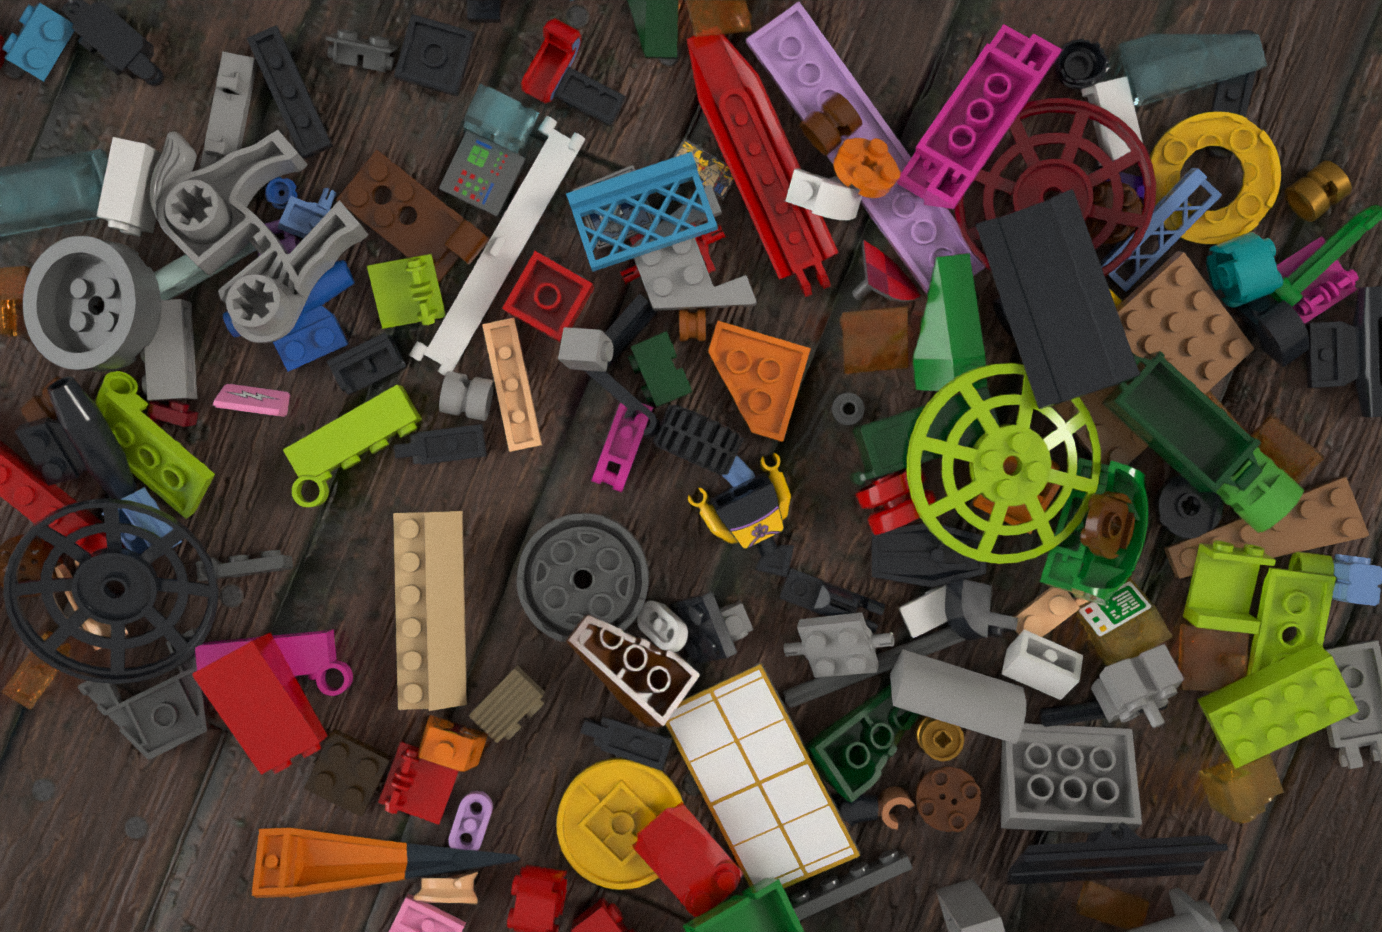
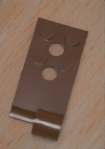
(436, 229)

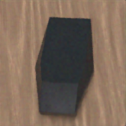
(920, 558)

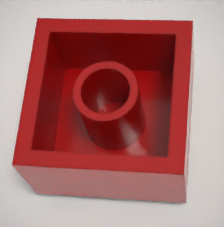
(548, 296)

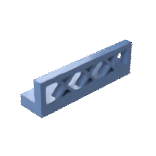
(1162, 210)

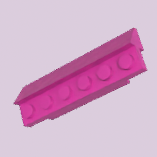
(977, 117)

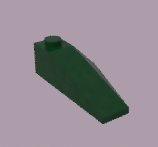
(859, 744)

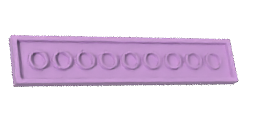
(807, 75)

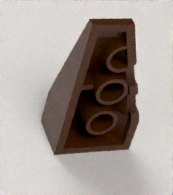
(637, 673)

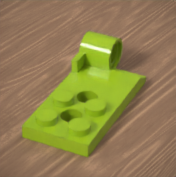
(140, 434)
(1296, 599)

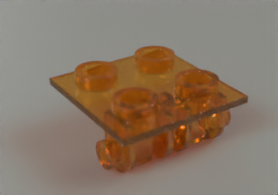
(719, 16)
(875, 339)

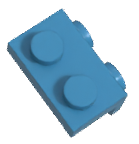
(38, 41)

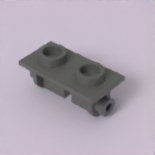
(348, 48)

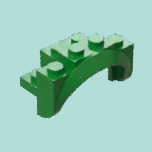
(1099, 575)

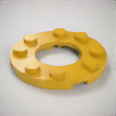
(1259, 165)

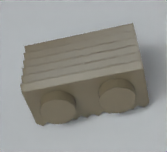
(507, 705)

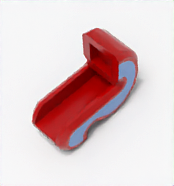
(551, 60)

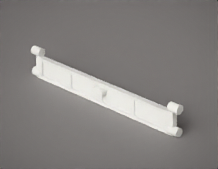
(502, 249)

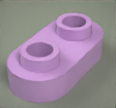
(470, 821)

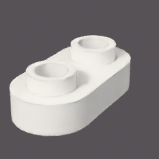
(662, 626)

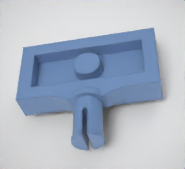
(303, 216)

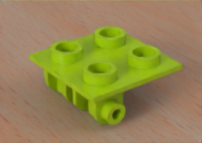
(406, 291)

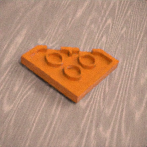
(759, 375)

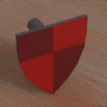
(884, 277)

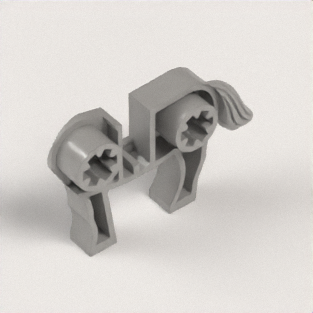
(211, 224)

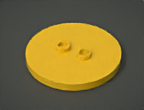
(602, 819)

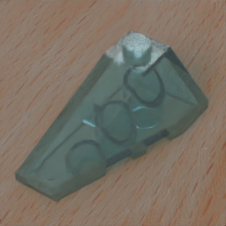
(1178, 63)

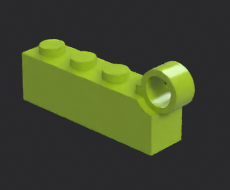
(349, 437)

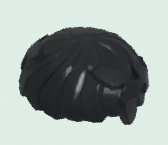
(1081, 64)

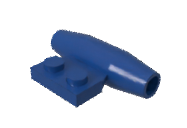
(316, 328)

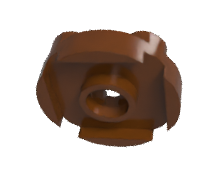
(1108, 524)

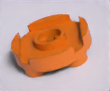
(866, 166)

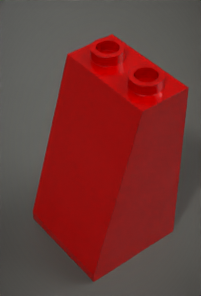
(262, 704)

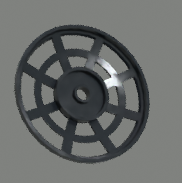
(104, 605)

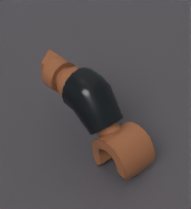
(869, 807)

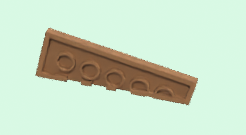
(1319, 519)

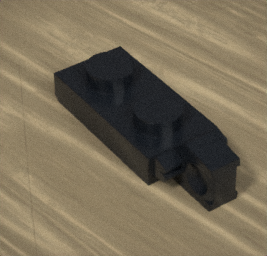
(444, 445)
(628, 741)

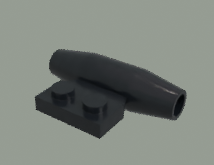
(1350, 353)
(77, 442)

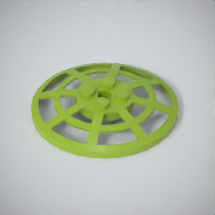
(987, 469)

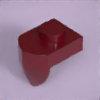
(173, 412)

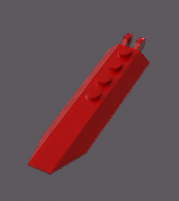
(758, 159)

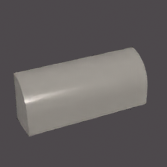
(958, 696)

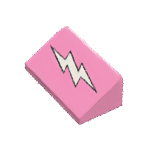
(253, 400)

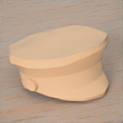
(449, 889)

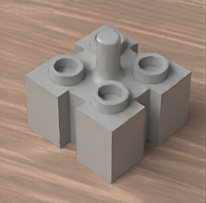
(1138, 685)

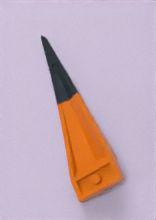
(315, 862)

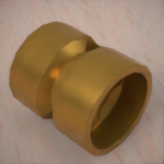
(1322, 187)
(938, 738)

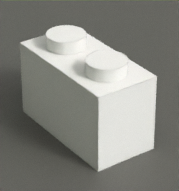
(1042, 664)

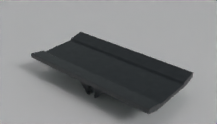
(1057, 301)
(1113, 858)

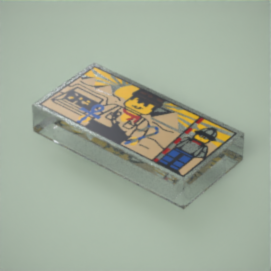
(709, 168)

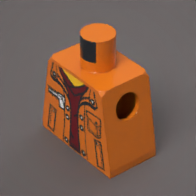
(451, 744)

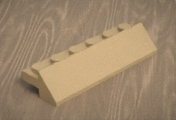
(430, 610)

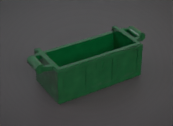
(1184, 426)
(886, 441)

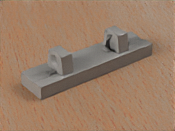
(229, 110)

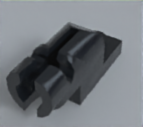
(826, 597)

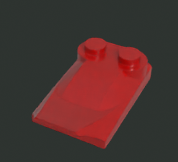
(687, 859)

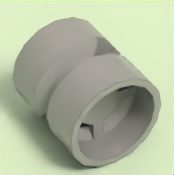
(466, 396)

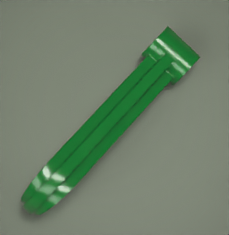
(1326, 255)

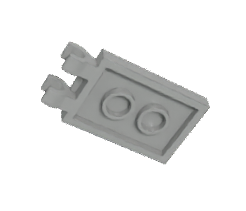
(1362, 672)

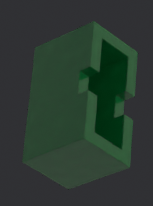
(655, 363)

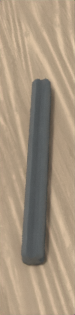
(822, 686)

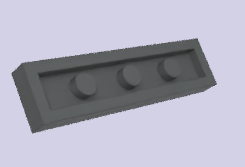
(861, 877)

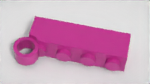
(305, 653)

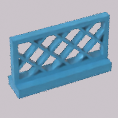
(634, 186)

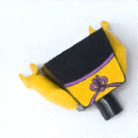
(749, 511)

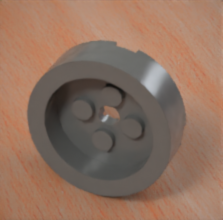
(61, 300)
(577, 544)

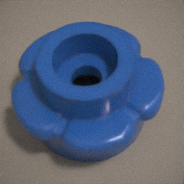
(273, 189)

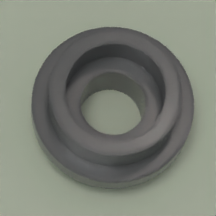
(837, 409)

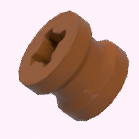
(692, 325)

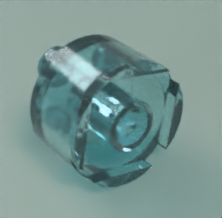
(500, 116)

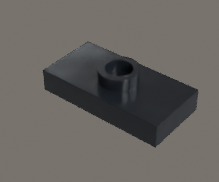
(590, 97)

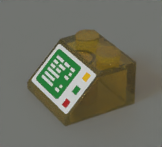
(1124, 626)

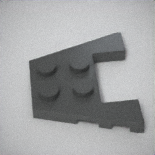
(160, 715)

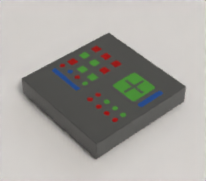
(482, 174)

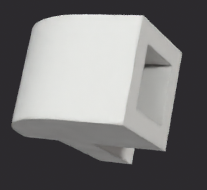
(824, 195)

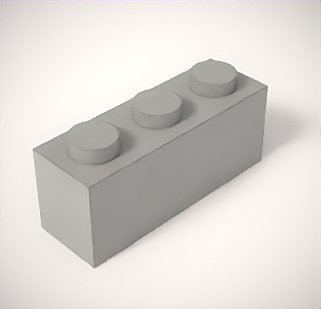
(171, 355)

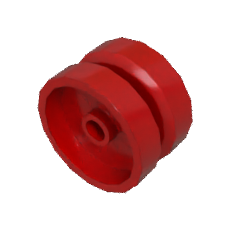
(894, 495)

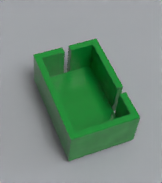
(760, 909)

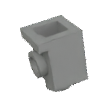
(736, 620)

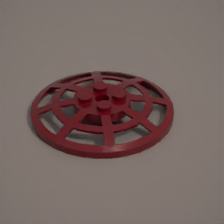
(1064, 175)

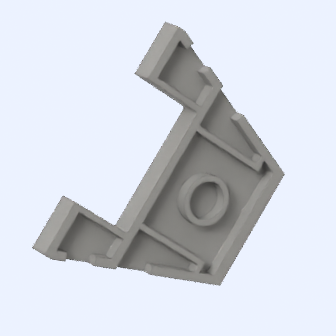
(678, 276)

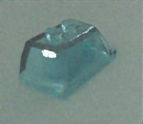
(51, 191)

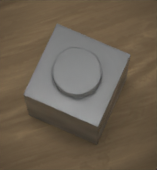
(585, 349)

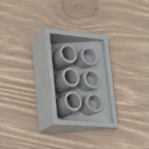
(1069, 779)

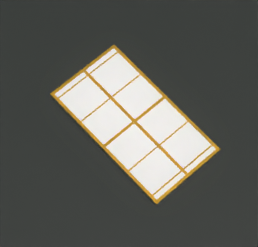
(760, 780)

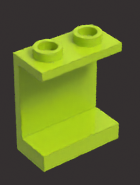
(1225, 586)

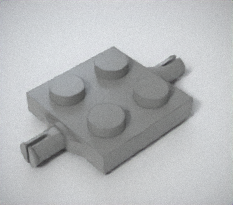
(838, 645)

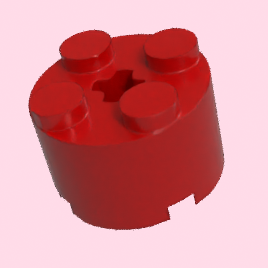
(539, 899)

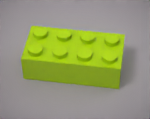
(1278, 705)

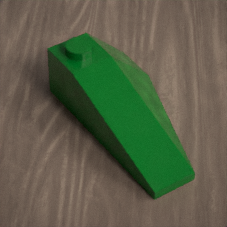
(951, 328)

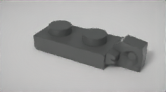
(241, 565)

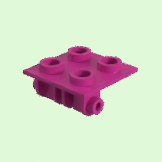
(1326, 289)

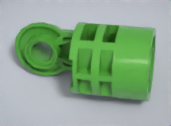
(1267, 497)

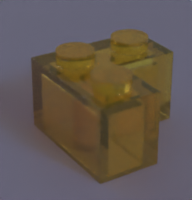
(1243, 790)

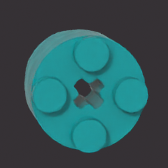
(1244, 269)

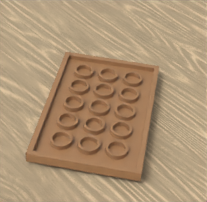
(1188, 324)

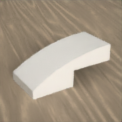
(925, 612)

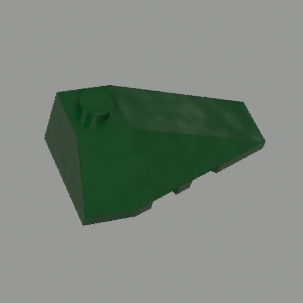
(656, 27)

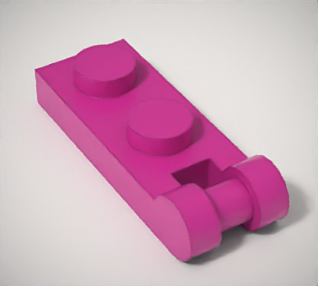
(620, 448)

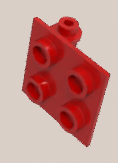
(417, 785)

